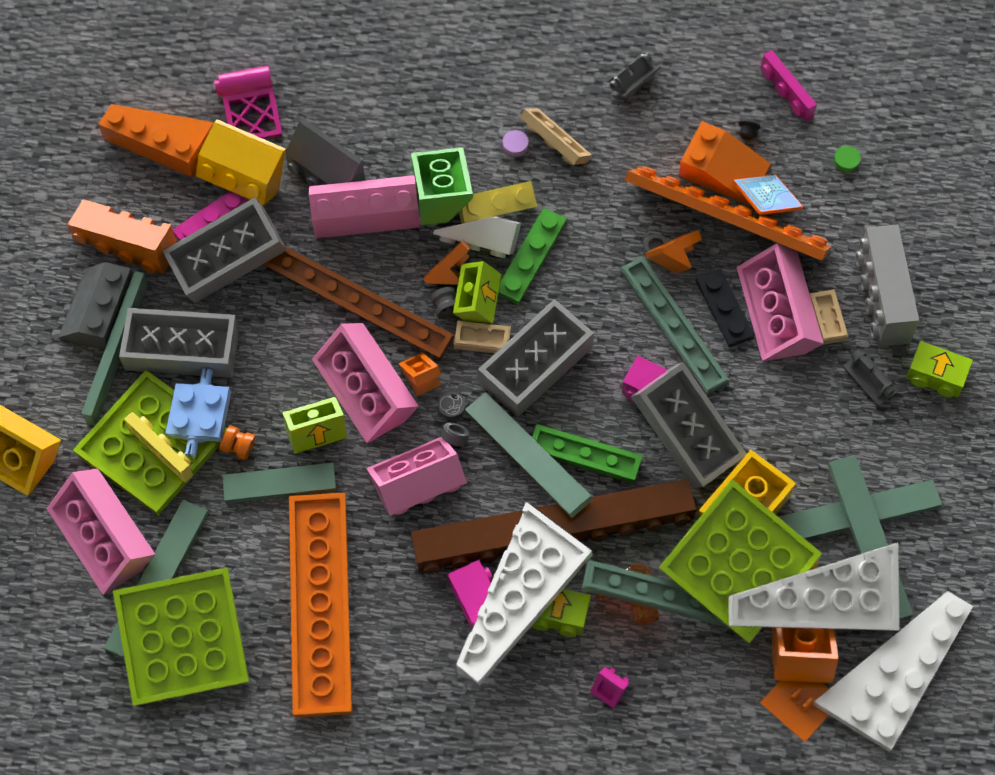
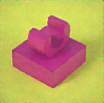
(609, 687)

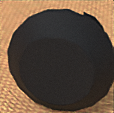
(748, 128)

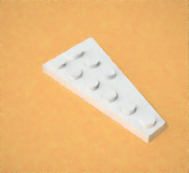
(526, 582)
(840, 595)
(889, 683)

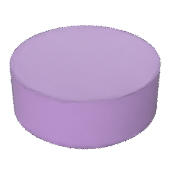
(515, 143)

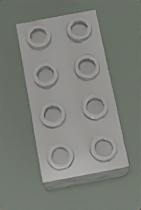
(224, 250)
(887, 286)
(179, 342)
(535, 358)
(689, 425)

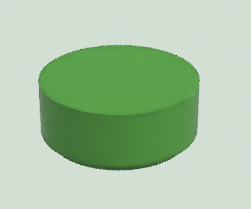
(847, 159)

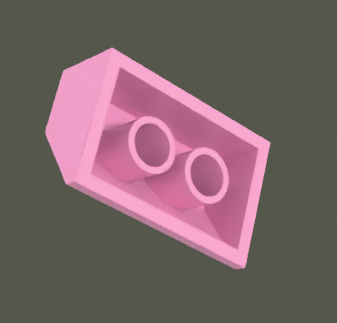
(417, 476)

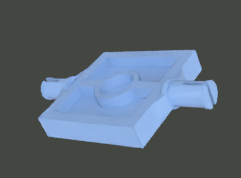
(198, 412)

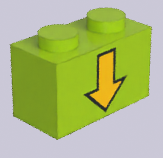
(477, 293)
(939, 370)
(315, 425)
(565, 613)

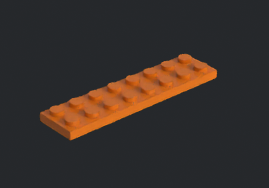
(738, 216)
(320, 606)

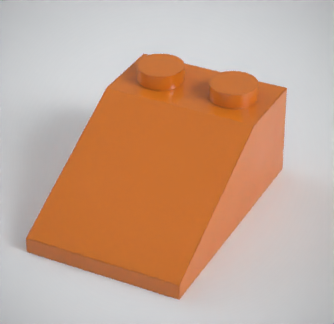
(718, 159)
(804, 654)

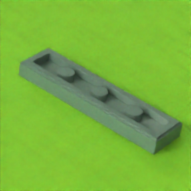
(279, 483)

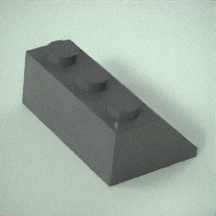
(321, 158)
(96, 305)

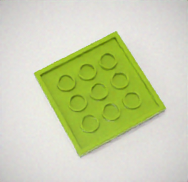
(126, 459)
(734, 550)
(180, 636)

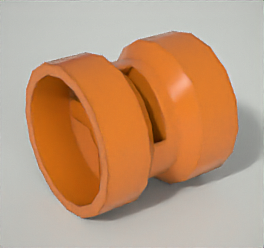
(237, 442)

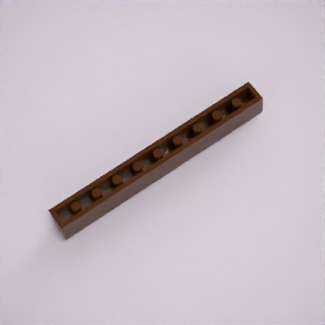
(605, 515)

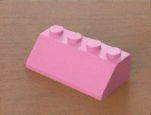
(364, 206)
(779, 303)
(364, 381)
(99, 530)

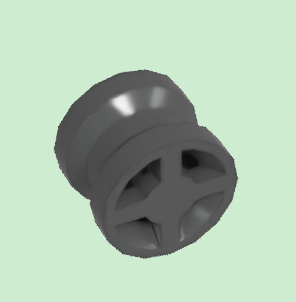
(444, 301)

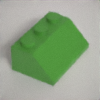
(441, 184)

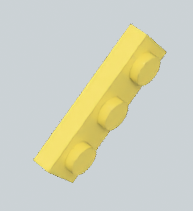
(499, 202)
(159, 446)

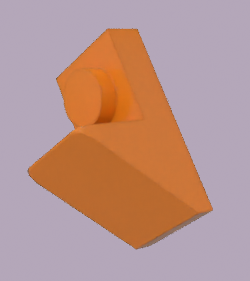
(673, 253)
(444, 271)
(421, 373)

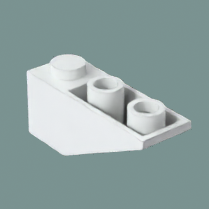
(490, 233)

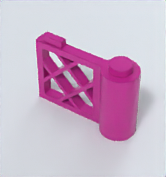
(246, 86)

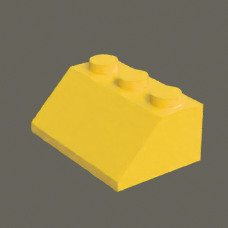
(241, 162)
(24, 451)
(761, 481)

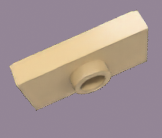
(829, 316)
(481, 336)

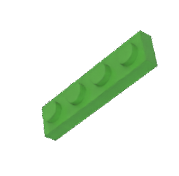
(531, 256)
(588, 454)

